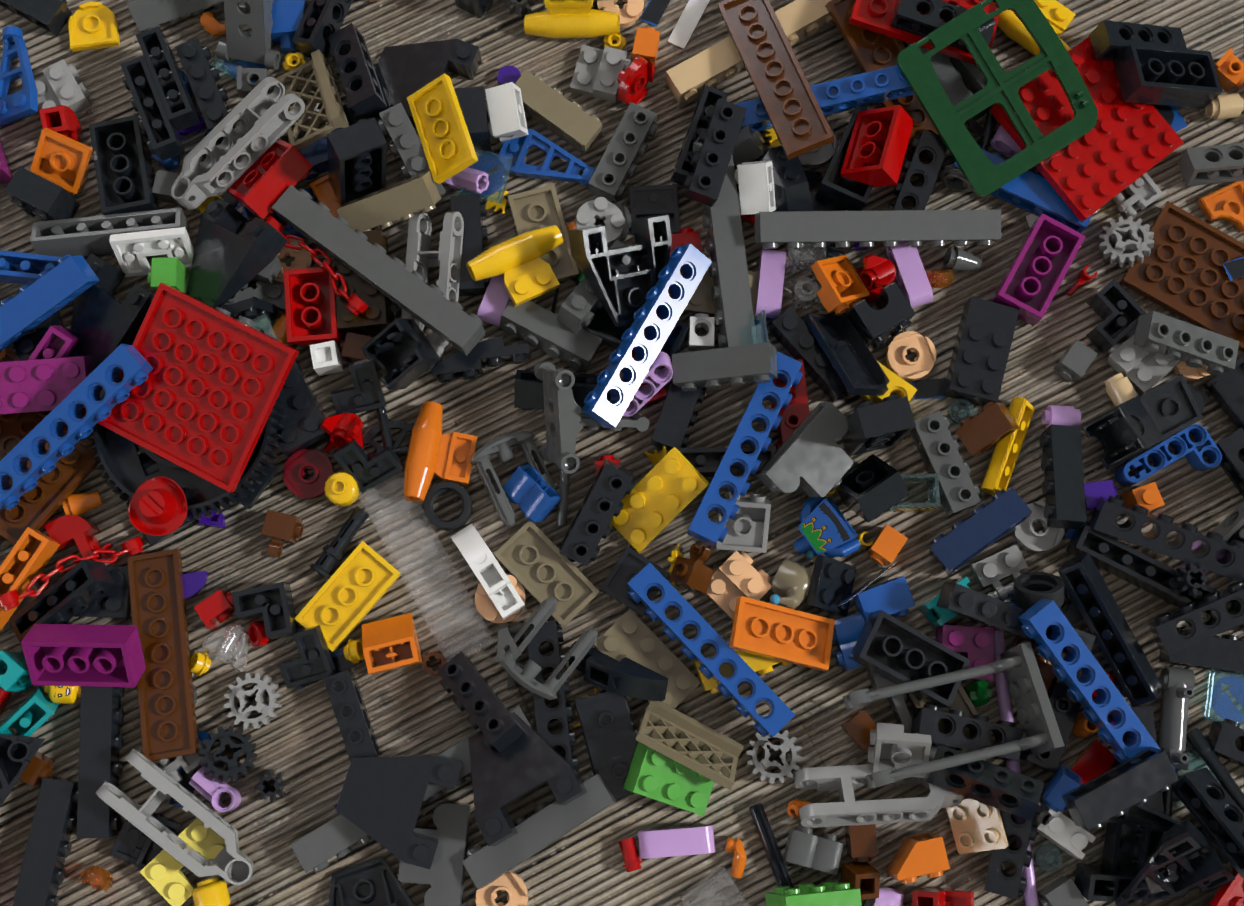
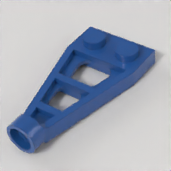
(25, 101)
(518, 150)

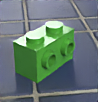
(168, 271)

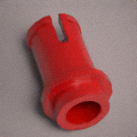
(630, 855)

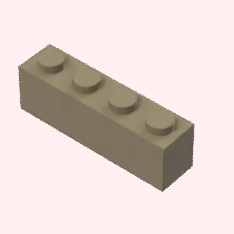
(558, 114)
(391, 203)

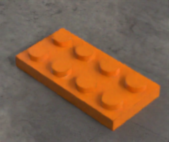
(782, 633)

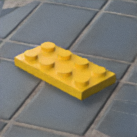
(442, 129)
(658, 499)
(349, 595)

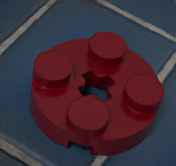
(295, 472)

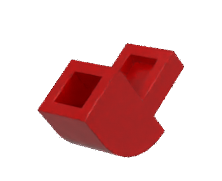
(61, 120)
(74, 530)
(942, 897)

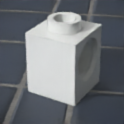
(696, 342)
(326, 358)

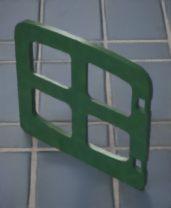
(1000, 89)

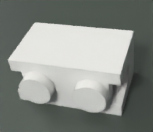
(506, 112)
(755, 187)
(1063, 832)

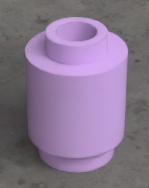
(1061, 416)

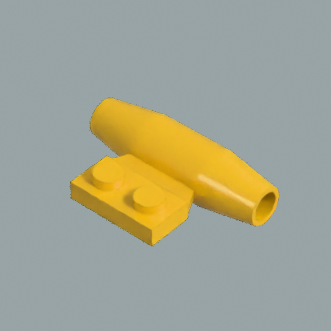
(1055, 13)
(571, 20)
(521, 263)

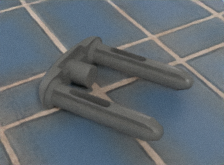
(502, 446)
(526, 675)

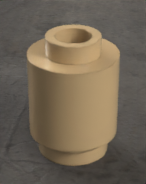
(1225, 107)
(1119, 389)

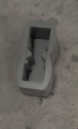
(812, 850)

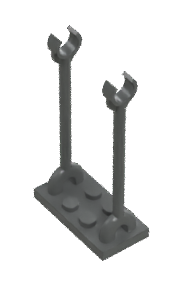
(1024, 686)

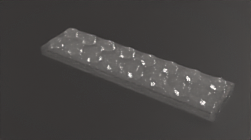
(426, 569)

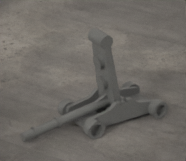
(251, 48)
(563, 424)

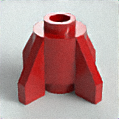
(876, 274)
(342, 430)

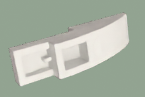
(488, 571)

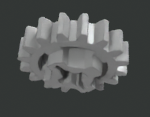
(1126, 241)
(246, 709)
(763, 763)

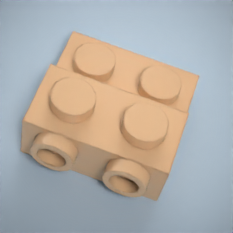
(735, 579)

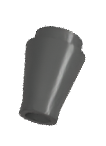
(960, 260)

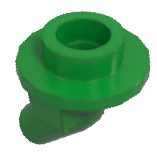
(979, 692)

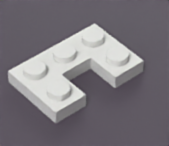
(134, 247)

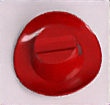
(158, 507)

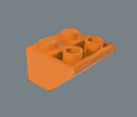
(390, 644)
(919, 856)

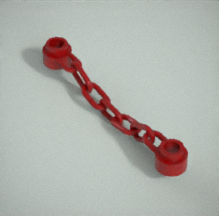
(355, 303)
(10, 599)

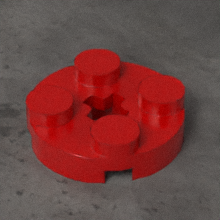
(634, 80)

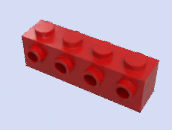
(795, 412)

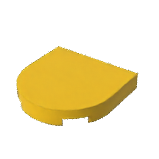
(93, 28)

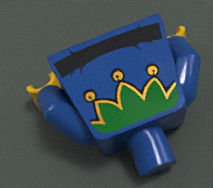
(827, 529)

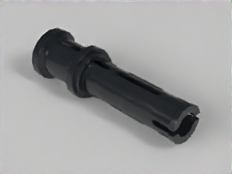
(333, 552)

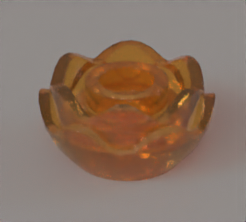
(940, 278)
(97, 877)

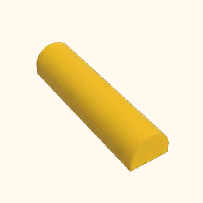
(1008, 449)

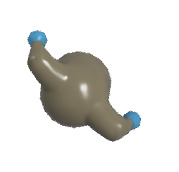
(792, 582)

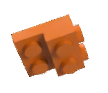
(62, 161)
(839, 284)

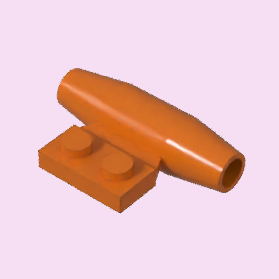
(435, 454)

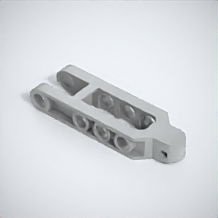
(260, 117)
(448, 258)
(867, 812)
(229, 863)

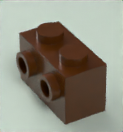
(986, 428)

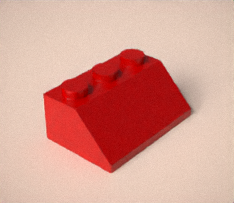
(878, 146)
(270, 178)
(310, 307)

